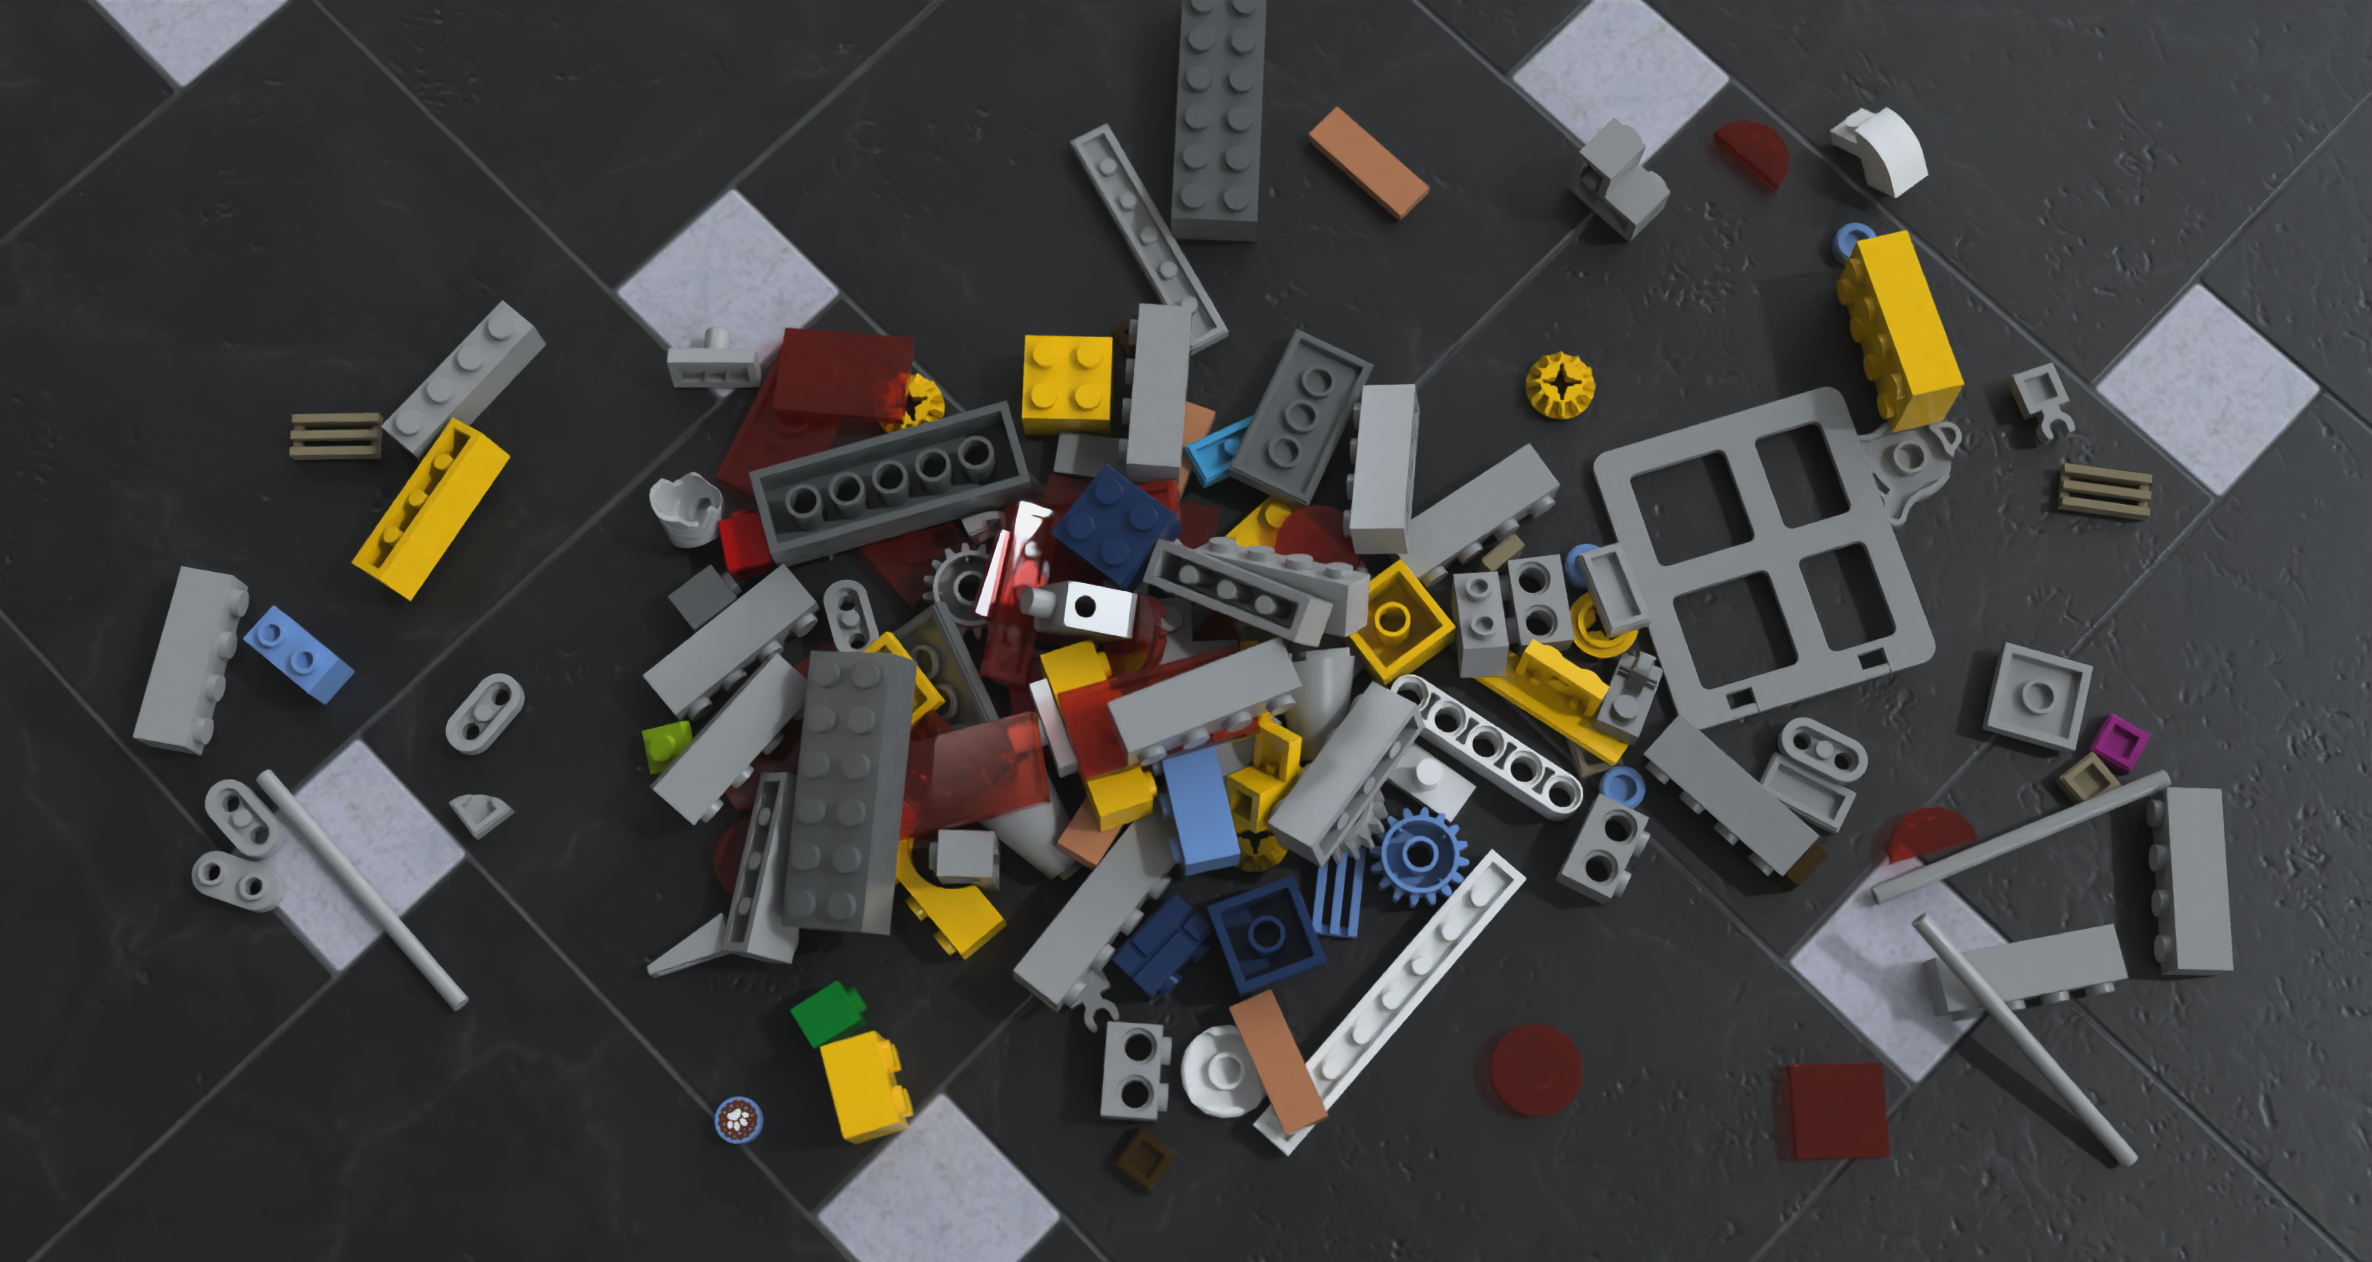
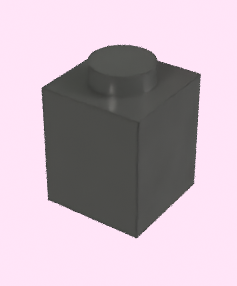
(705, 597)

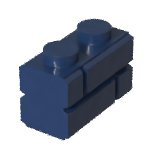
(1163, 947)

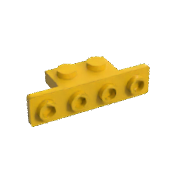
(1557, 696)

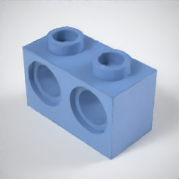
(299, 655)

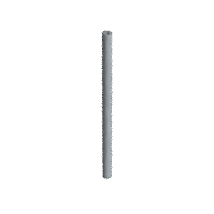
(2020, 837)
(362, 890)
(2024, 1040)

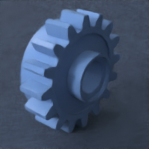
(1429, 835)

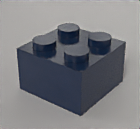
(1115, 529)
(1266, 937)

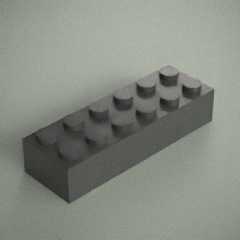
(1218, 120)
(891, 484)
(849, 792)

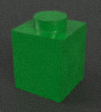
(830, 1014)

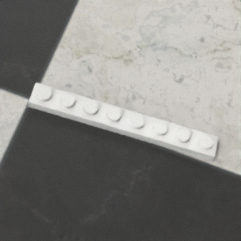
(1402, 988)

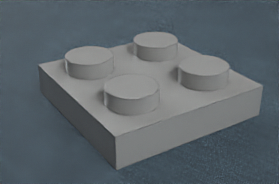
(2037, 698)

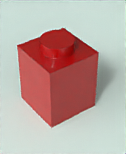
(746, 546)

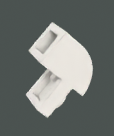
(1886, 148)

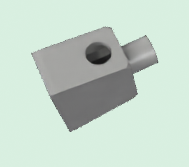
(1081, 611)

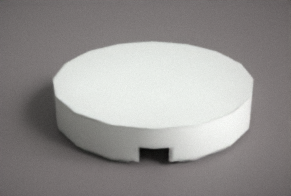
(1221, 1074)

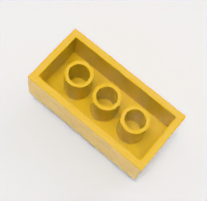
(1899, 332)

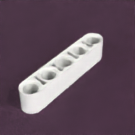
(1507, 751)

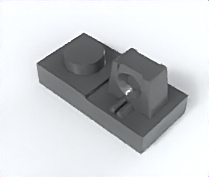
(1628, 697)

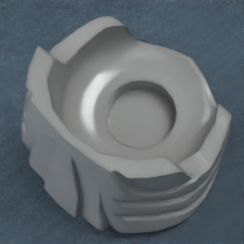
(688, 509)

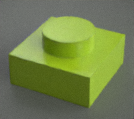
(665, 744)

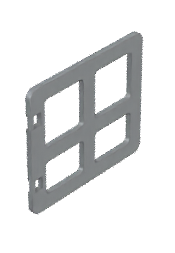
(1772, 551)

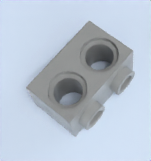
(1547, 605)
(1479, 624)
(1595, 845)
(966, 859)
(1123, 1071)

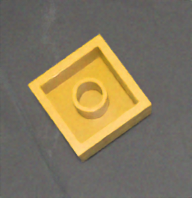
(1067, 385)
(1401, 628)
(866, 1087)

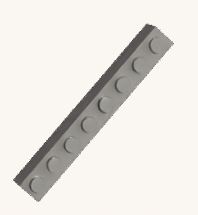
(1110, 900)

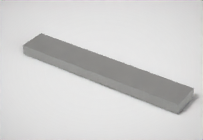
(1147, 233)

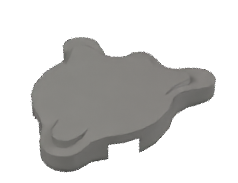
(1909, 464)

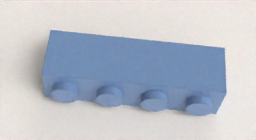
(1199, 812)

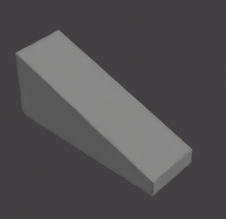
(695, 949)

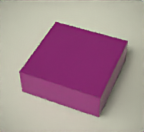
(2118, 743)

